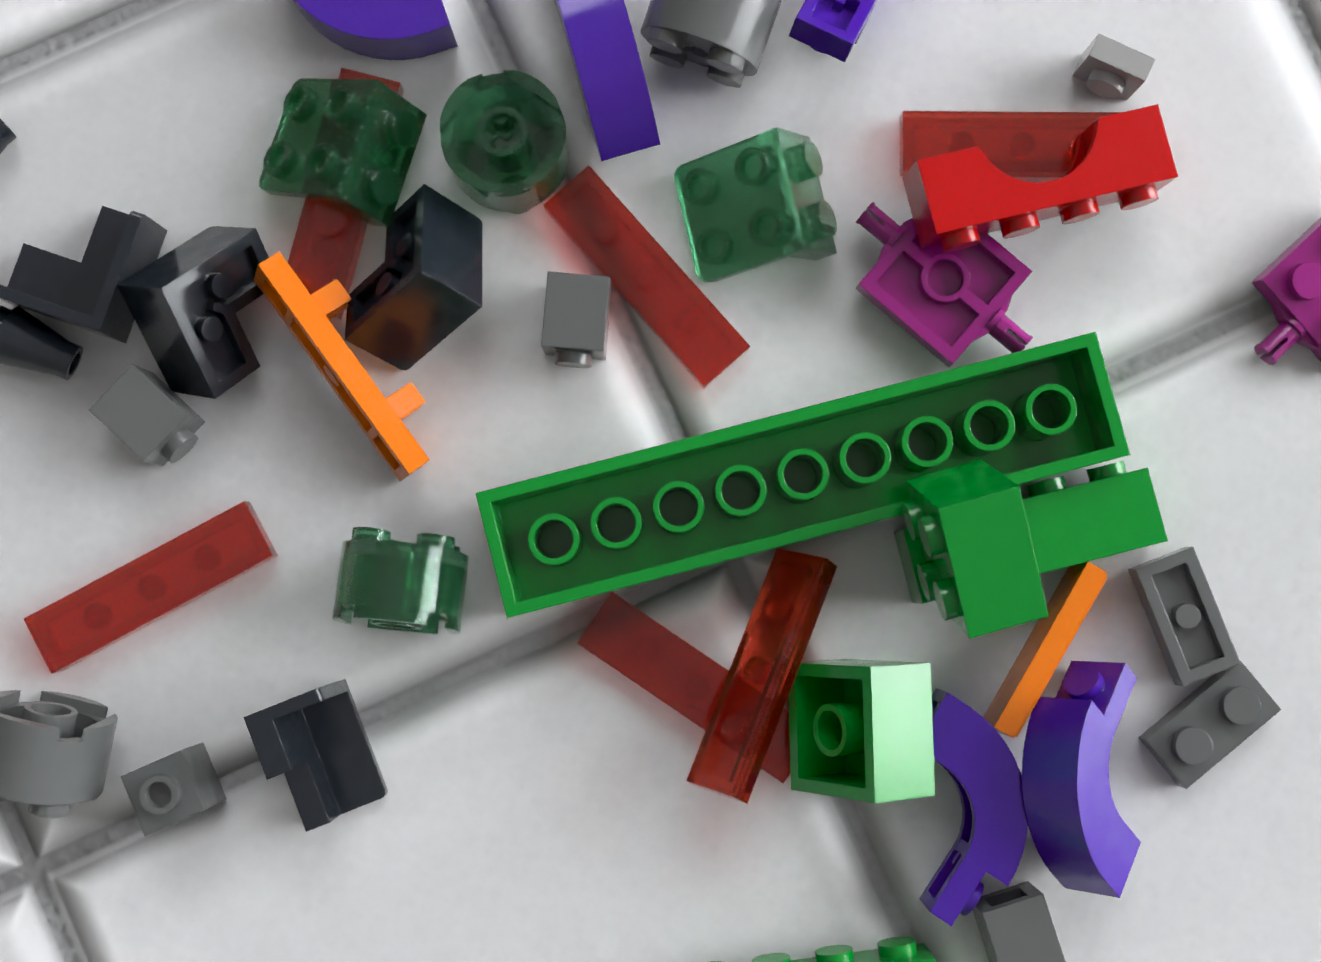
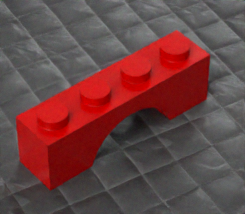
(966, 196)

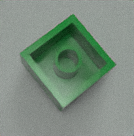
(975, 548)
(862, 730)

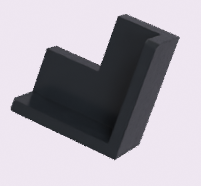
(423, 285)
(87, 291)
(190, 309)
(321, 752)

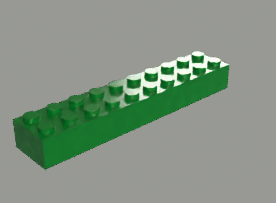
(795, 474)

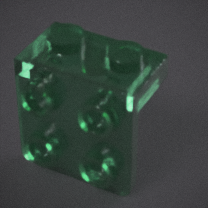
(344, 146)
(755, 205)

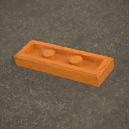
(1045, 648)

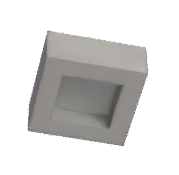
(1112, 68)

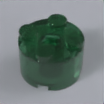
(498, 108)
(401, 582)

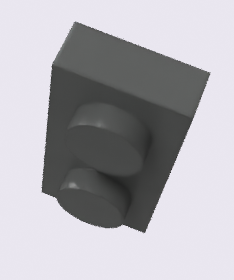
(1184, 616)
(1209, 724)

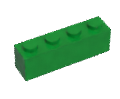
(1073, 523)

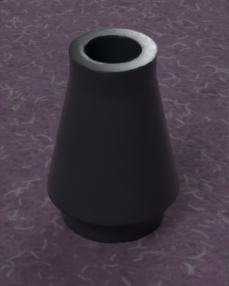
(35, 346)

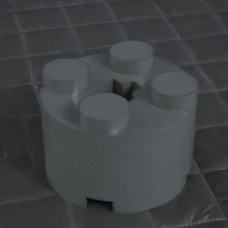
(711, 33)
(53, 751)

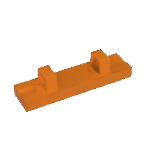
(309, 322)

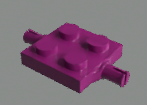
(1294, 294)
(941, 295)

